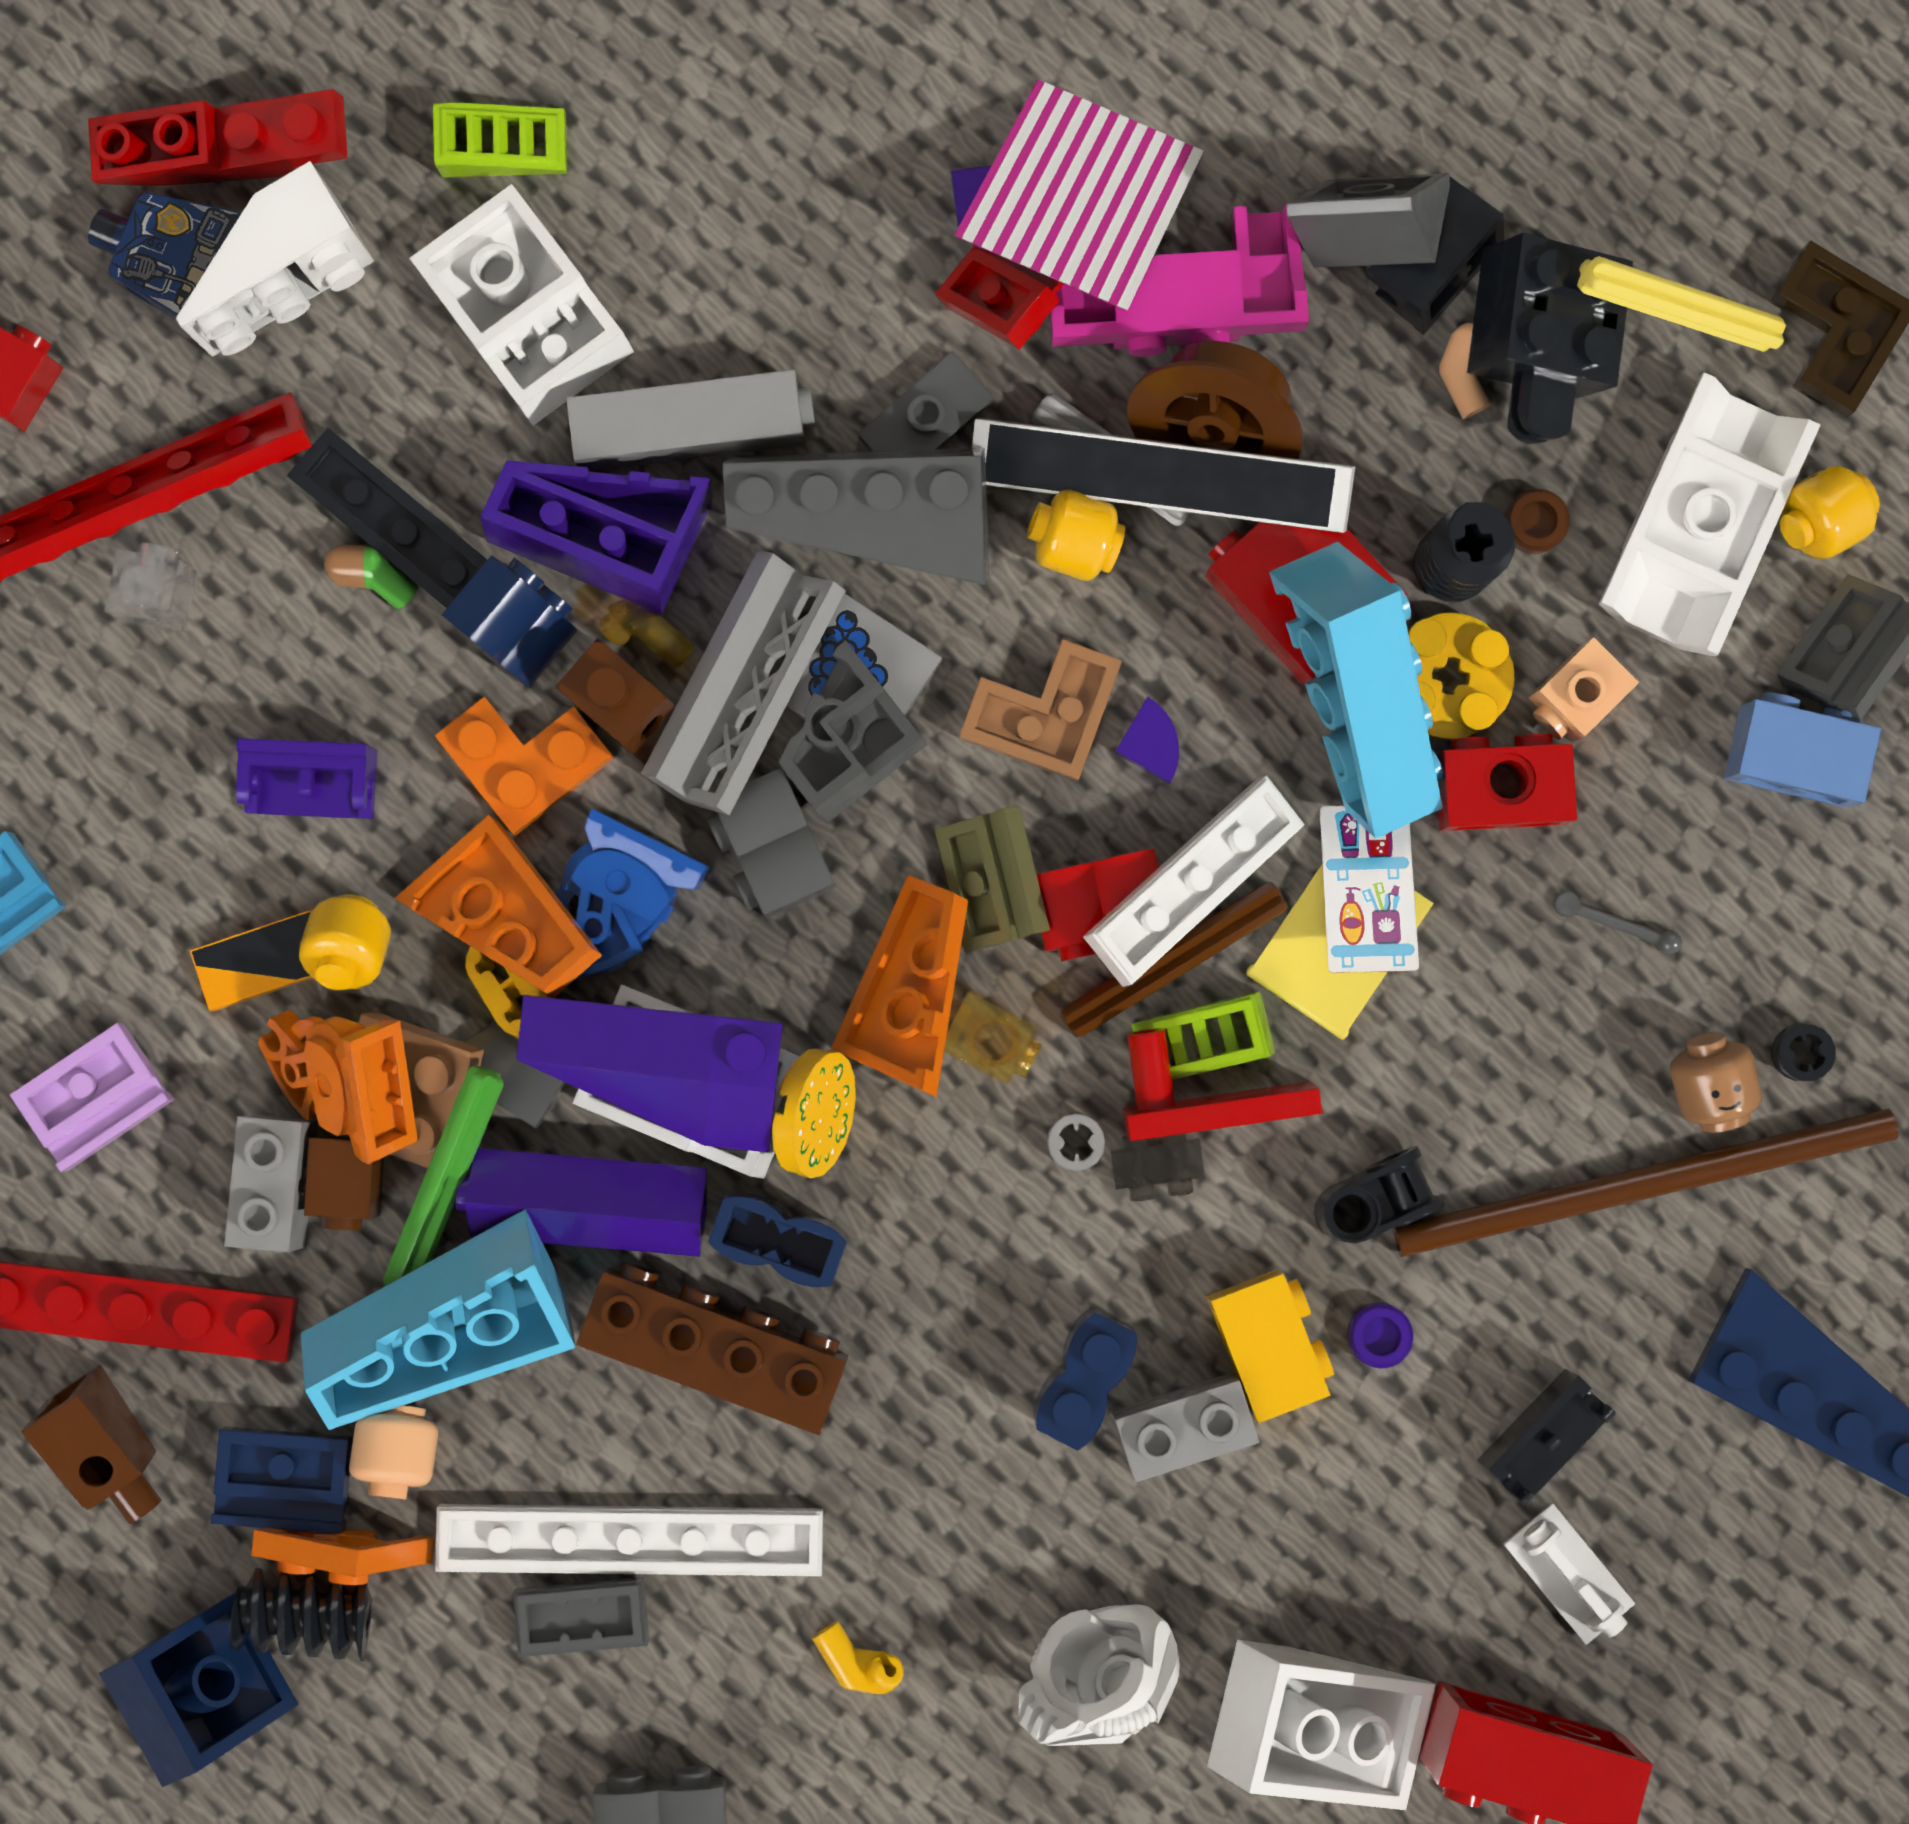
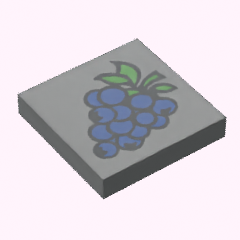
(890, 655)

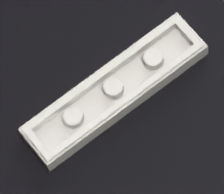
(1193, 881)

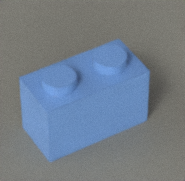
(1802, 751)

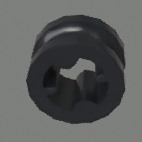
(1822, 1048)

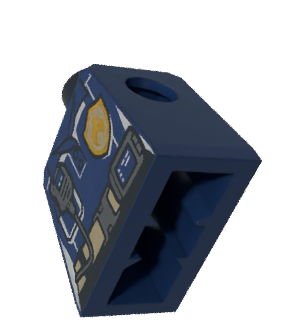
(161, 247)

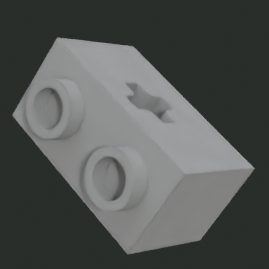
(269, 1183)
(1185, 1427)

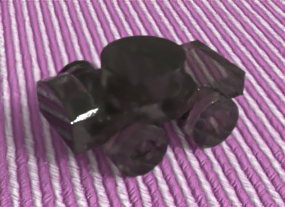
(1145, 1164)

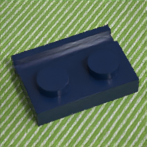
(281, 1480)

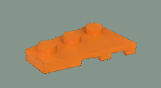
(503, 908)
(908, 988)

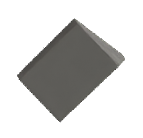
(1371, 220)

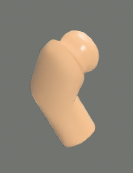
(1463, 387)

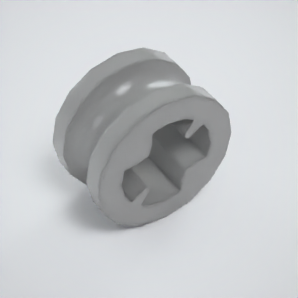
(1095, 1141)

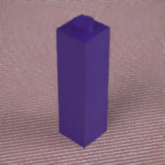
(589, 1200)

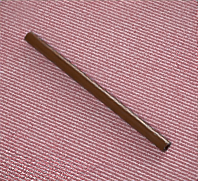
(1646, 1182)

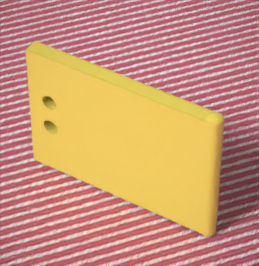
(1297, 964)

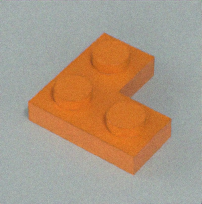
(520, 778)

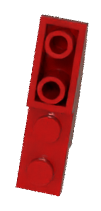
(217, 144)

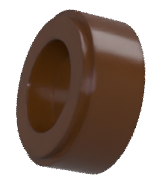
(1538, 520)

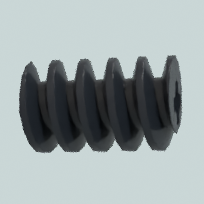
(1481, 552)
(300, 1614)

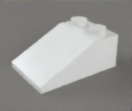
(1319, 1727)

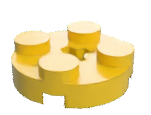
(1483, 660)

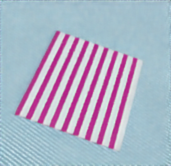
(1080, 194)

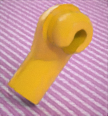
(855, 1667)

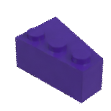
(599, 527)

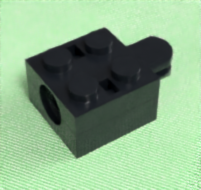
(1543, 332)

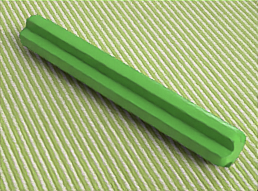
(446, 1172)

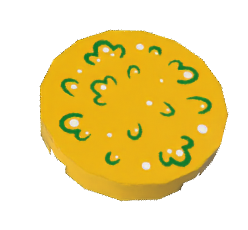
(815, 1114)

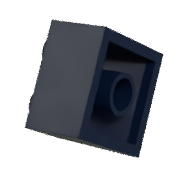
(196, 1696)

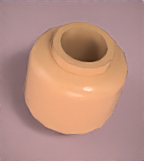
(394, 1451)

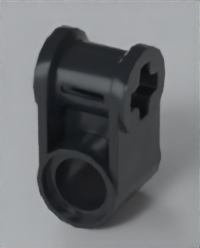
(1389, 1196)

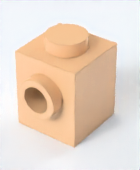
(1581, 692)

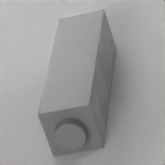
(689, 420)

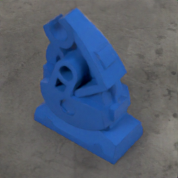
(624, 888)

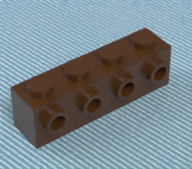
(712, 1348)

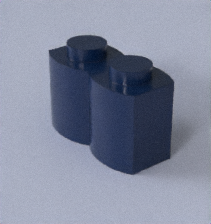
(513, 618)
(762, 1233)
(1075, 1393)

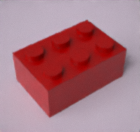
(1531, 1761)

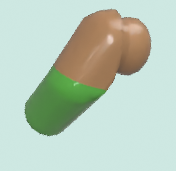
(367, 569)

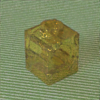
(977, 1012)

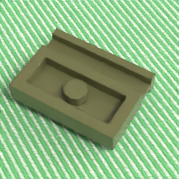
(993, 869)

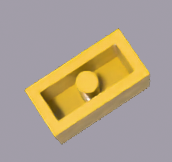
(1270, 1344)

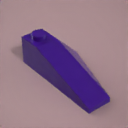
(675, 1068)

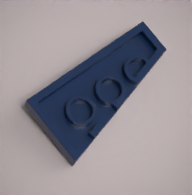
(1801, 1382)

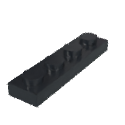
(387, 517)

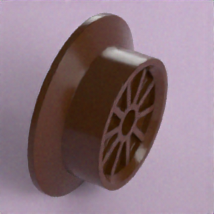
(1217, 399)

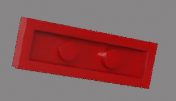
(1162, 1115)

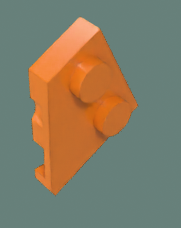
(346, 1555)

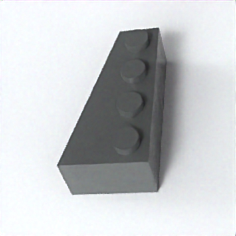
(875, 505)

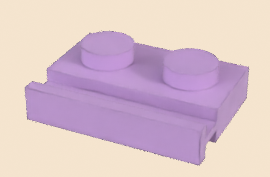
(91, 1097)

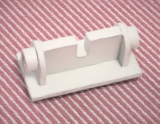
(1570, 1575)

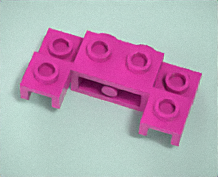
(1199, 294)

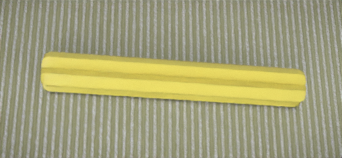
(1680, 304)

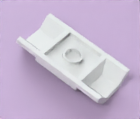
(1706, 519)

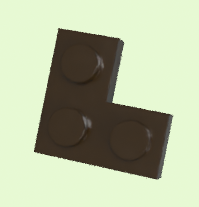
(1859, 324)

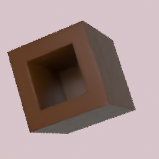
(341, 1185)

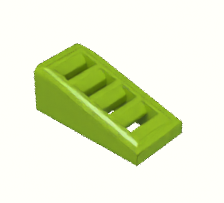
(499, 163)
(1256, 1022)

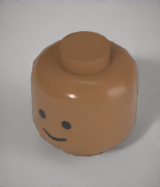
(1716, 1082)

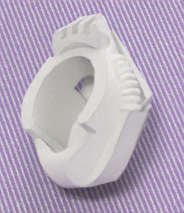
(1099, 1676)

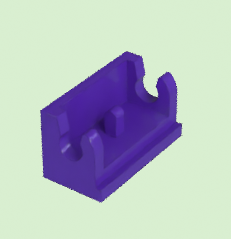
(306, 778)

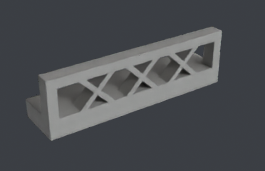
(736, 681)

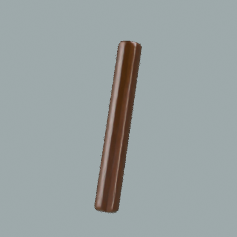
(1193, 949)

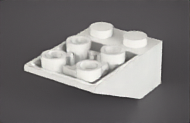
(274, 260)

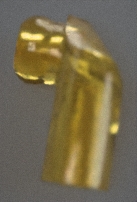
(651, 629)

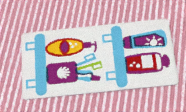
(1367, 896)

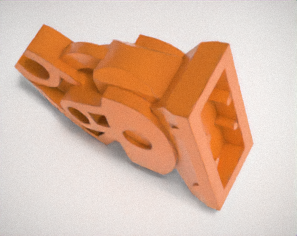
(346, 1078)

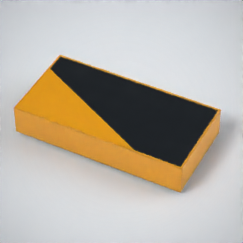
(251, 962)

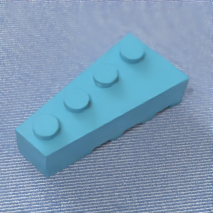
(1364, 686)
(440, 1327)

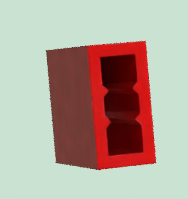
(1245, 581)

